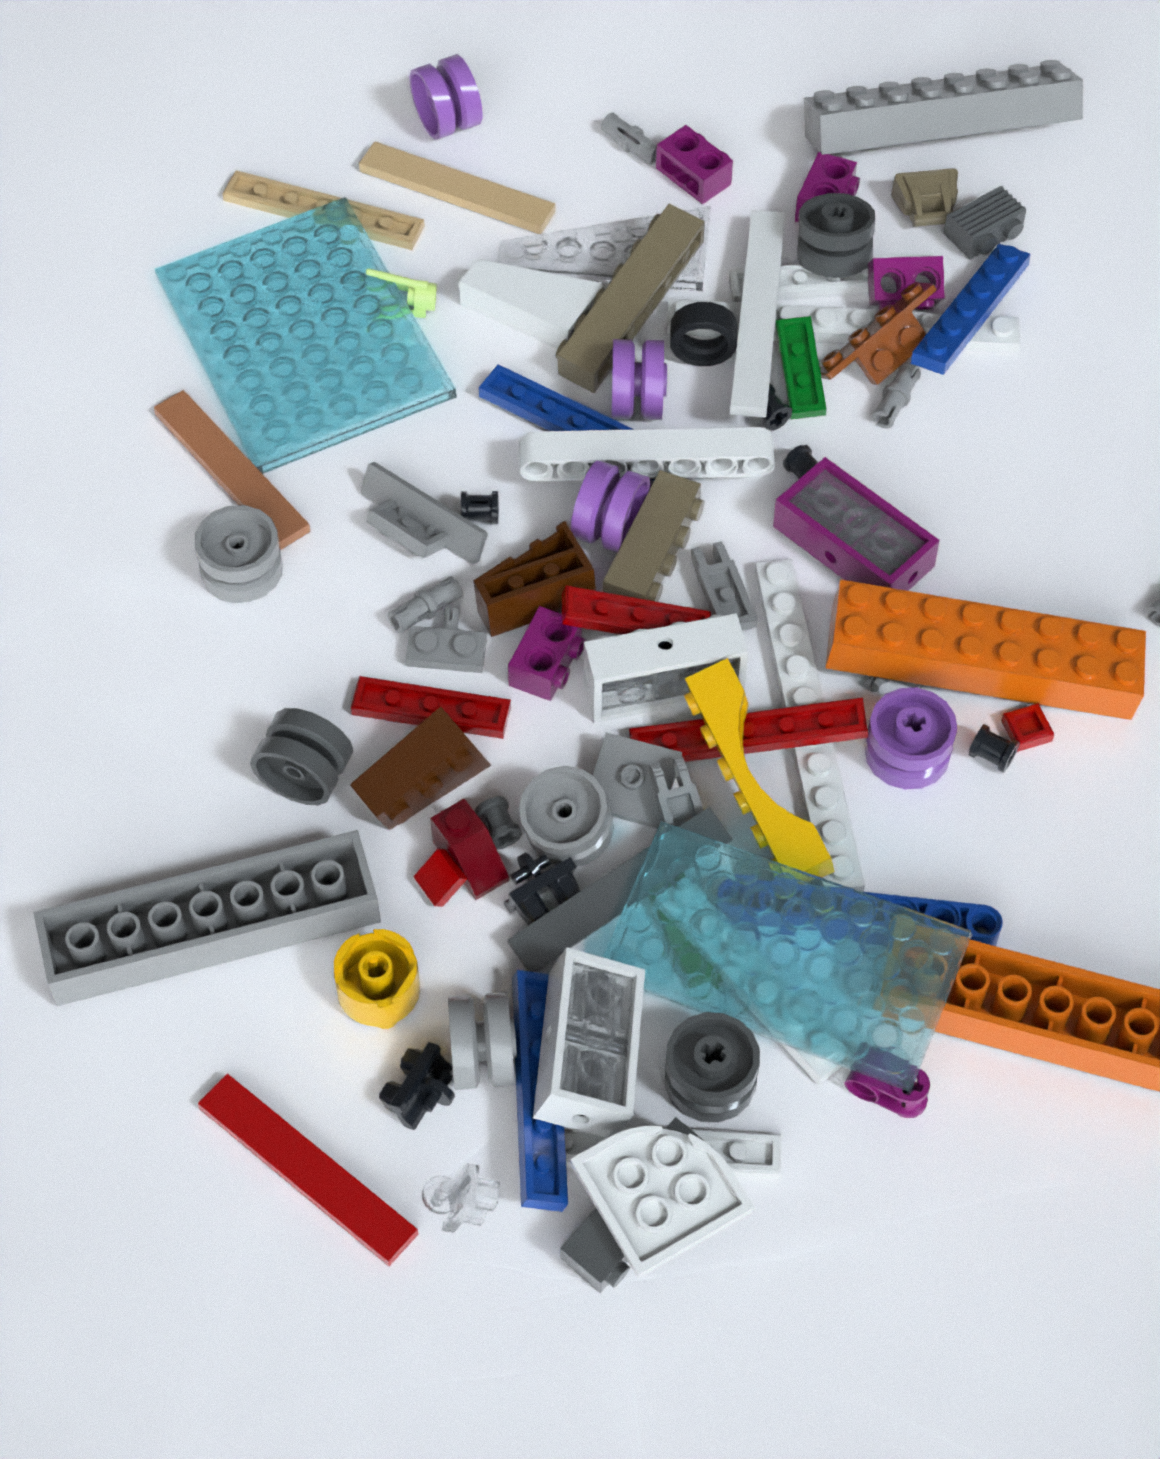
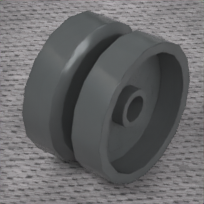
(836, 235)
(301, 756)
(711, 1067)

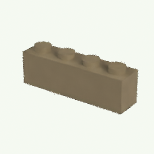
(655, 538)

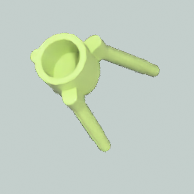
(420, 293)

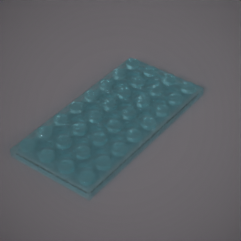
(789, 954)

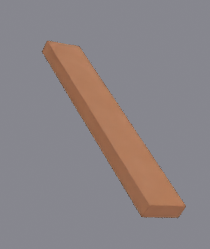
(229, 465)

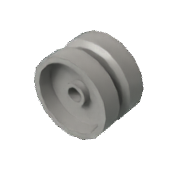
(238, 553)
(566, 815)
(482, 1040)

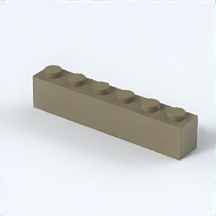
(630, 296)

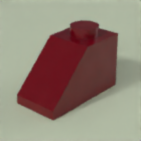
(470, 846)

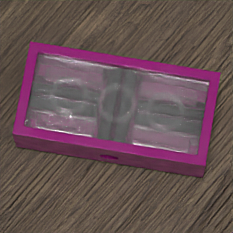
(854, 529)

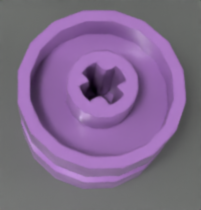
(446, 96)
(638, 379)
(608, 504)
(910, 738)

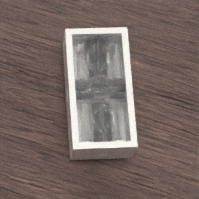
(649, 667)
(589, 1044)

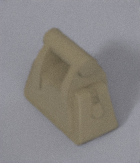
(926, 195)

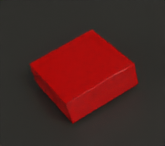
(1028, 727)
(440, 877)

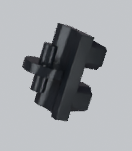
(527, 898)
(423, 1087)

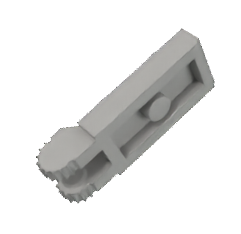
(723, 586)
(680, 803)

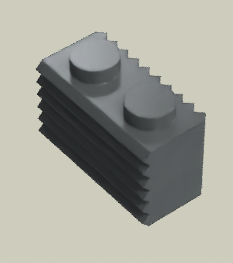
(985, 222)

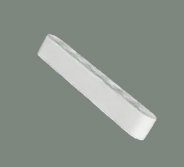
(647, 451)

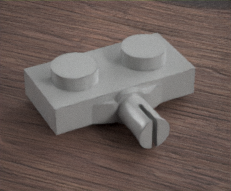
(446, 646)

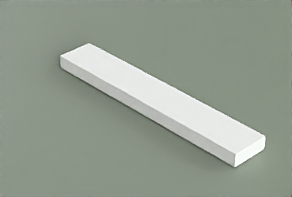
(800, 283)
(745, 1152)

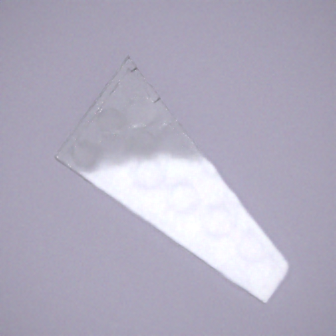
(597, 250)

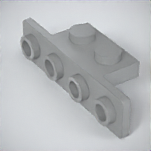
(417, 518)

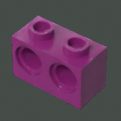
(694, 164)
(827, 176)
(904, 273)
(539, 651)

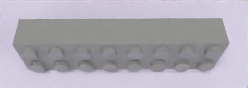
(943, 107)
(206, 917)

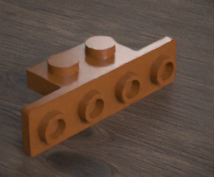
(886, 341)

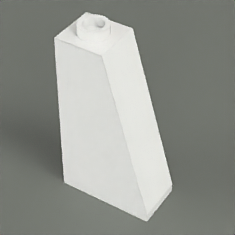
(527, 299)

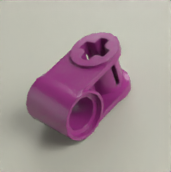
(891, 1096)

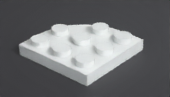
(660, 1192)

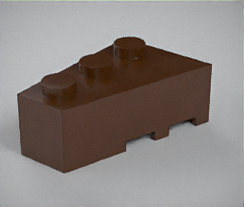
(517, 587)
(419, 770)

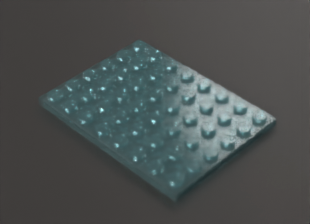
(303, 336)

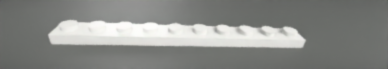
(838, 323)
(798, 686)

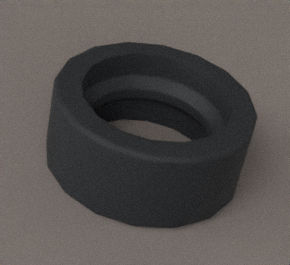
(703, 316)

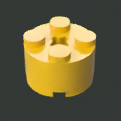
(377, 978)

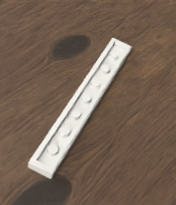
(757, 314)

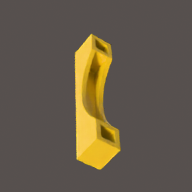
(723, 707)

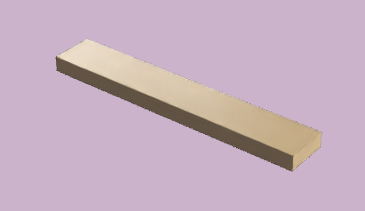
(457, 187)
(293, 200)

